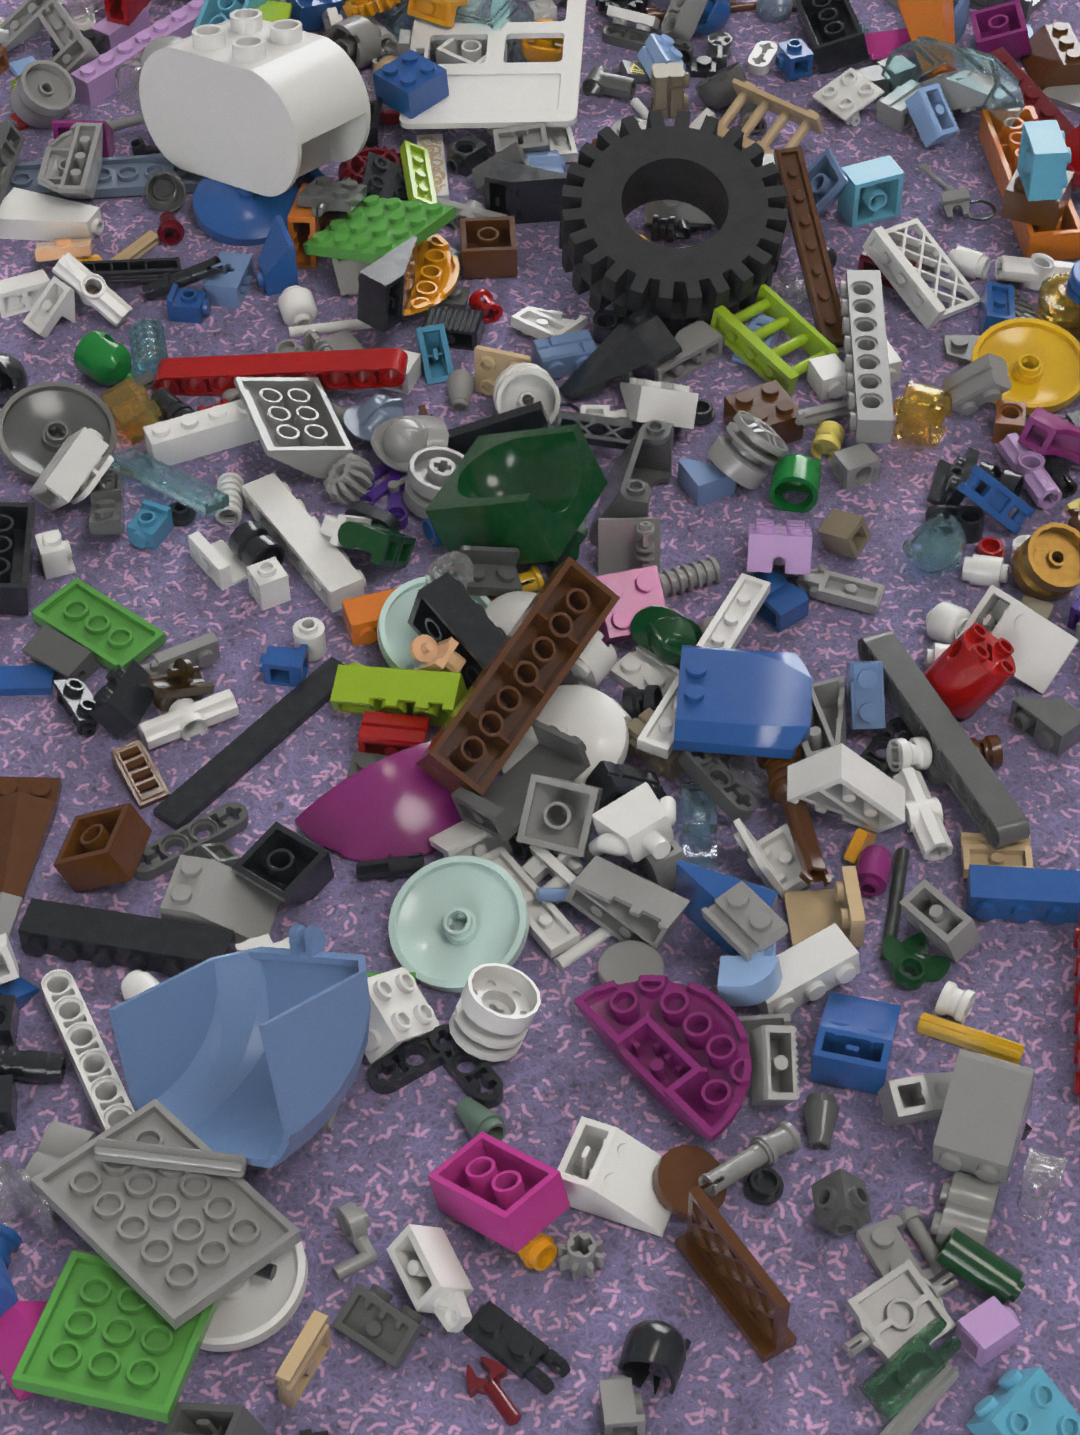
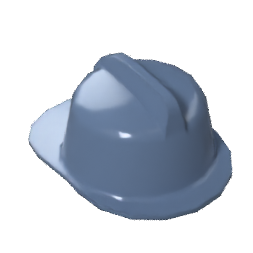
(364, 418)

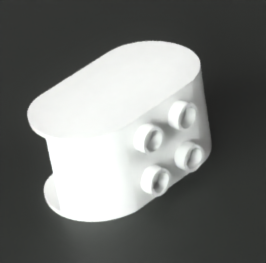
(254, 102)

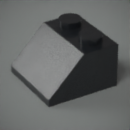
(286, 865)

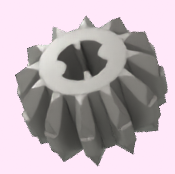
(349, 479)

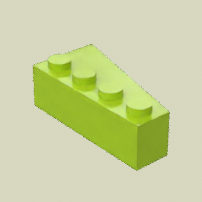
(397, 691)

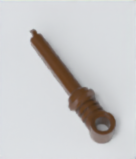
(798, 820)

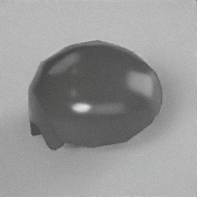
(165, 191)

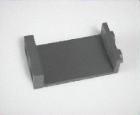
(503, 802)

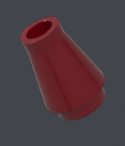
(170, 229)

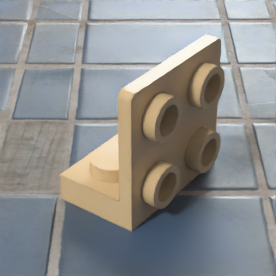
(489, 365)
(817, 909)

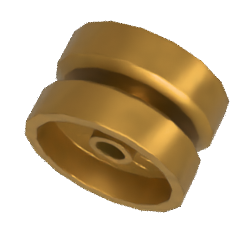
(1048, 562)

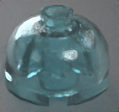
(937, 545)

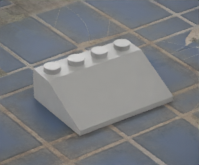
(294, 422)

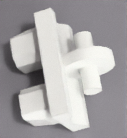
(559, 868)

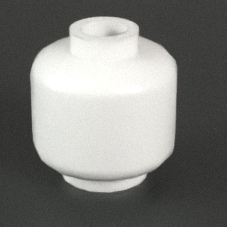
(297, 306)
(946, 622)

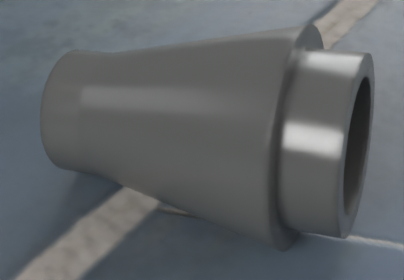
(820, 1119)

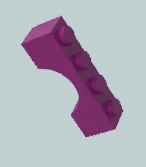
(1051, 435)

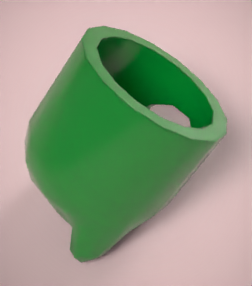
(103, 359)
(795, 473)

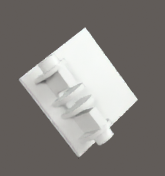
(848, 95)

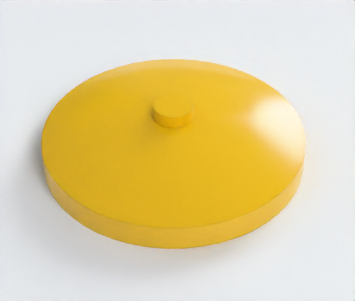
(1039, 362)

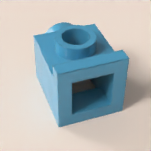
(150, 525)

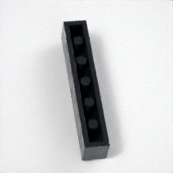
(119, 938)

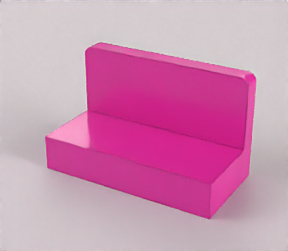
(884, 42)

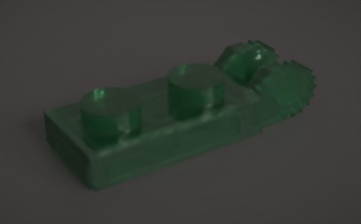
(908, 1370)

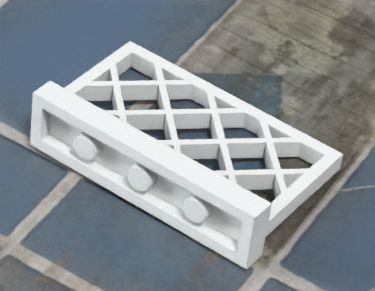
(909, 280)

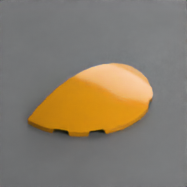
(434, 274)

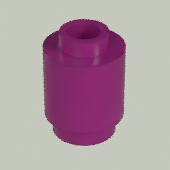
(873, 870)

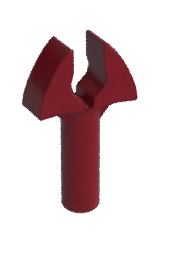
(493, 1389)

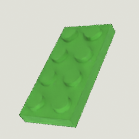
(99, 625)

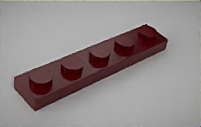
(1032, 93)

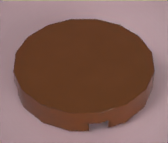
(679, 1173)

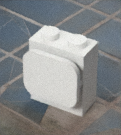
(73, 470)

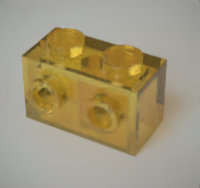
(131, 408)

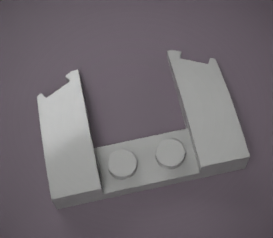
(34, 15)

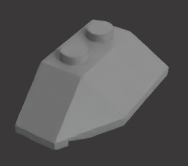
(74, 161)

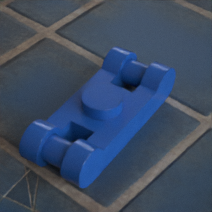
(996, 499)

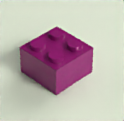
(1001, 27)

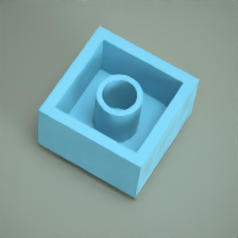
(1043, 160)
(872, 191)

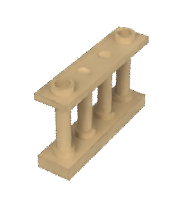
(748, 92)

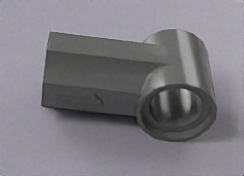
(603, 82)

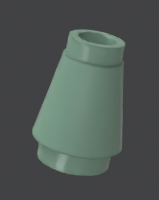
(480, 1118)

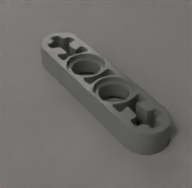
(623, 37)
(187, 839)

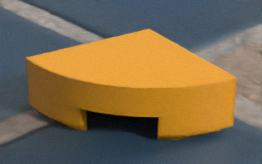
(860, 840)

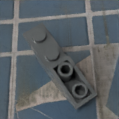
(107, 507)

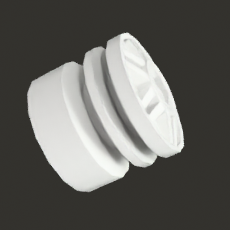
(494, 1012)

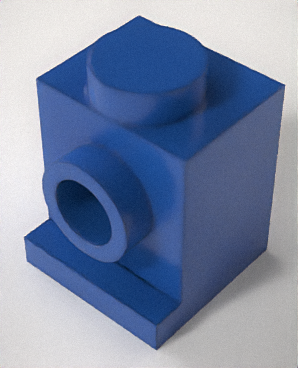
(187, 305)
(284, 665)

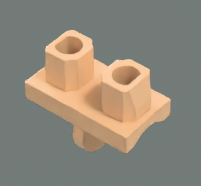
(435, 655)

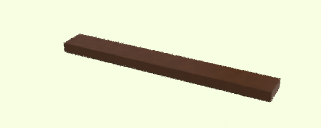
(810, 244)

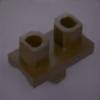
(179, 682)

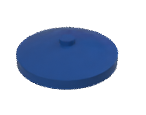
(237, 214)

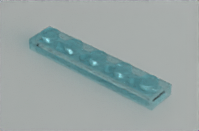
(170, 481)

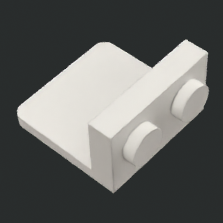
(772, 858)
(396, 1012)

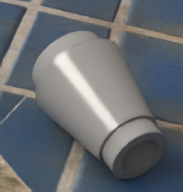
(460, 389)

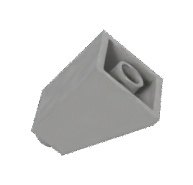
(983, 1116)

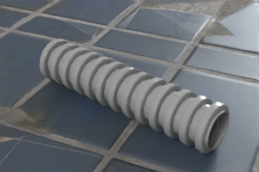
(690, 576)

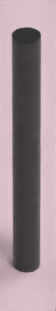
(896, 894)

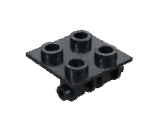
(384, 178)

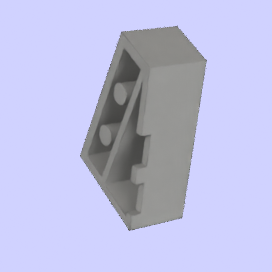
(626, 903)

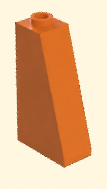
(931, 20)
(301, 227)

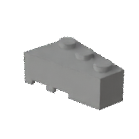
(828, 716)

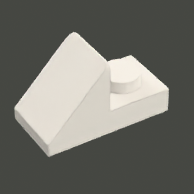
(53, 303)

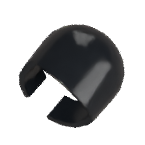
(653, 1344)

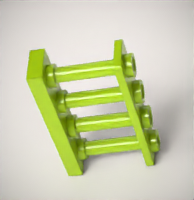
(756, 353)

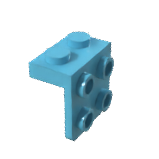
(1025, 1406)

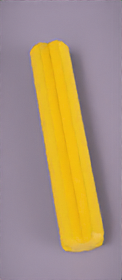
(970, 1038)

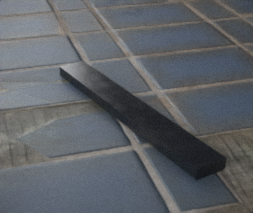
(248, 748)

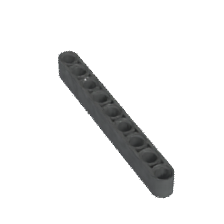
(952, 749)

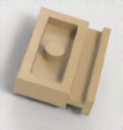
(978, 851)
(303, 1359)

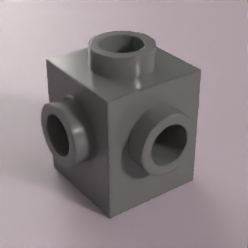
(841, 1203)

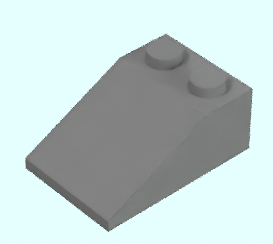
(214, 896)

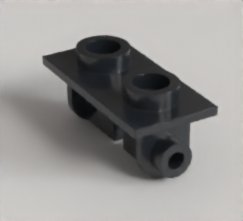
(77, 701)

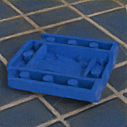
(742, 702)

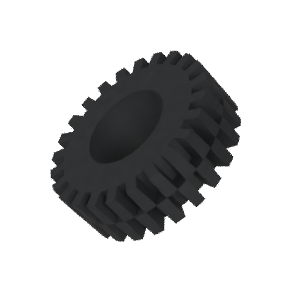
(681, 167)

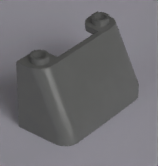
(635, 472)

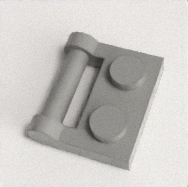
(888, 1249)

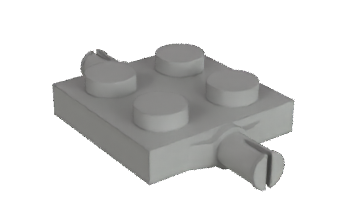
(897, 1309)

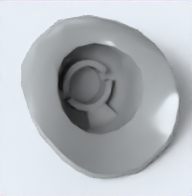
(403, 436)

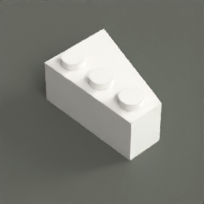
(849, 786)

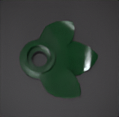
(914, 958)

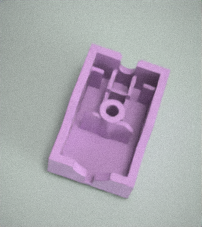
(779, 545)

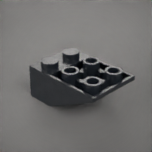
(524, 192)
(387, 287)

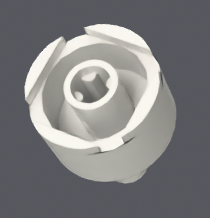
(592, 664)

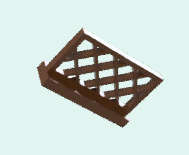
(735, 1278)

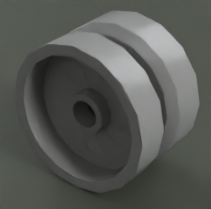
(42, 93)
(426, 476)

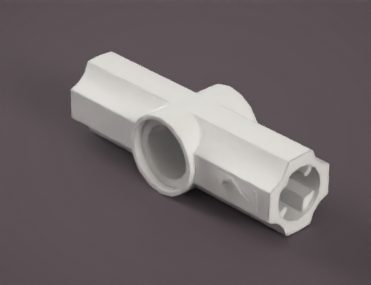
(1029, 270)
(79, 277)
(188, 719)
(924, 816)

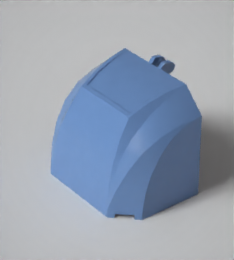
(250, 1044)

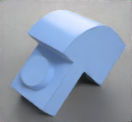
(751, 981)

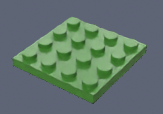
(378, 228)
(109, 1345)

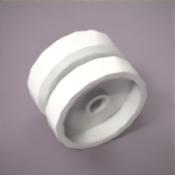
(524, 380)

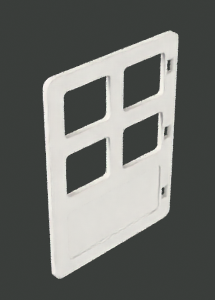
(503, 92)

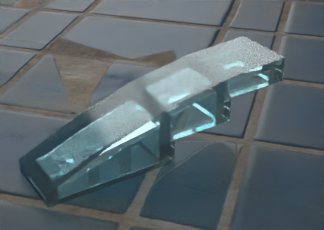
(699, 826)

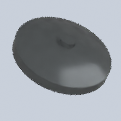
(41, 419)

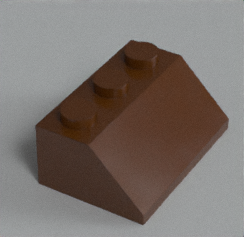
(1053, 56)

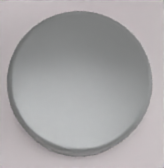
(627, 961)

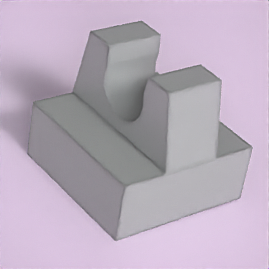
(955, 200)

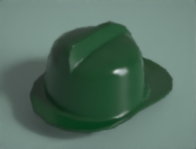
(664, 632)

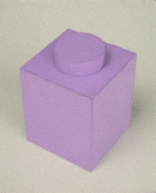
(988, 1331)

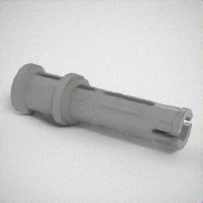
(762, 1151)

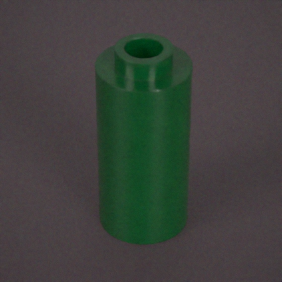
(980, 1267)

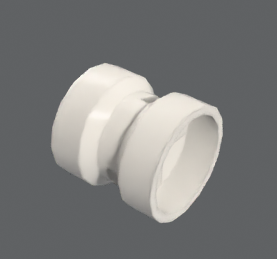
(911, 753)

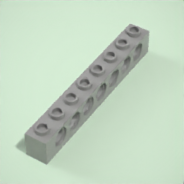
(866, 357)

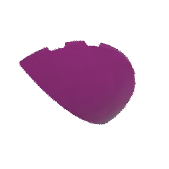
(381, 810)
(677, 1045)

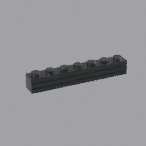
(133, 269)

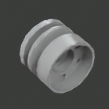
(751, 446)

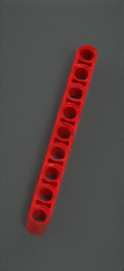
(333, 368)

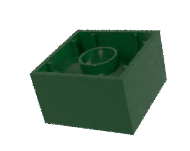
(519, 493)

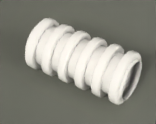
(232, 485)

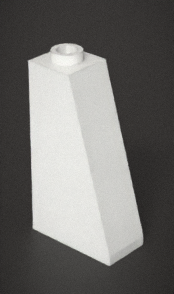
(46, 217)

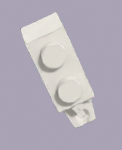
(432, 1275)

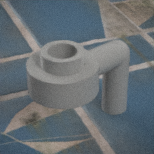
(354, 1225)

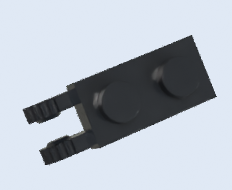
(515, 1346)

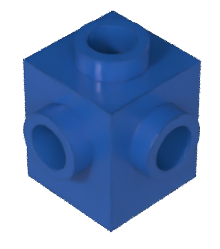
(794, 59)

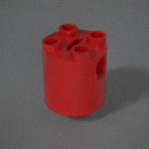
(971, 670)

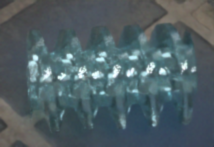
(147, 345)

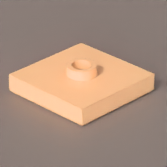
(56, 249)

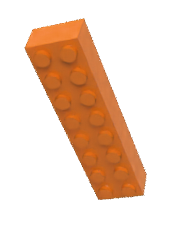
(1002, 152)

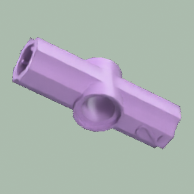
(1031, 464)

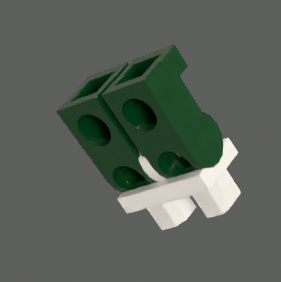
(357, 532)

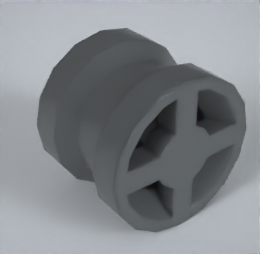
(721, 39)

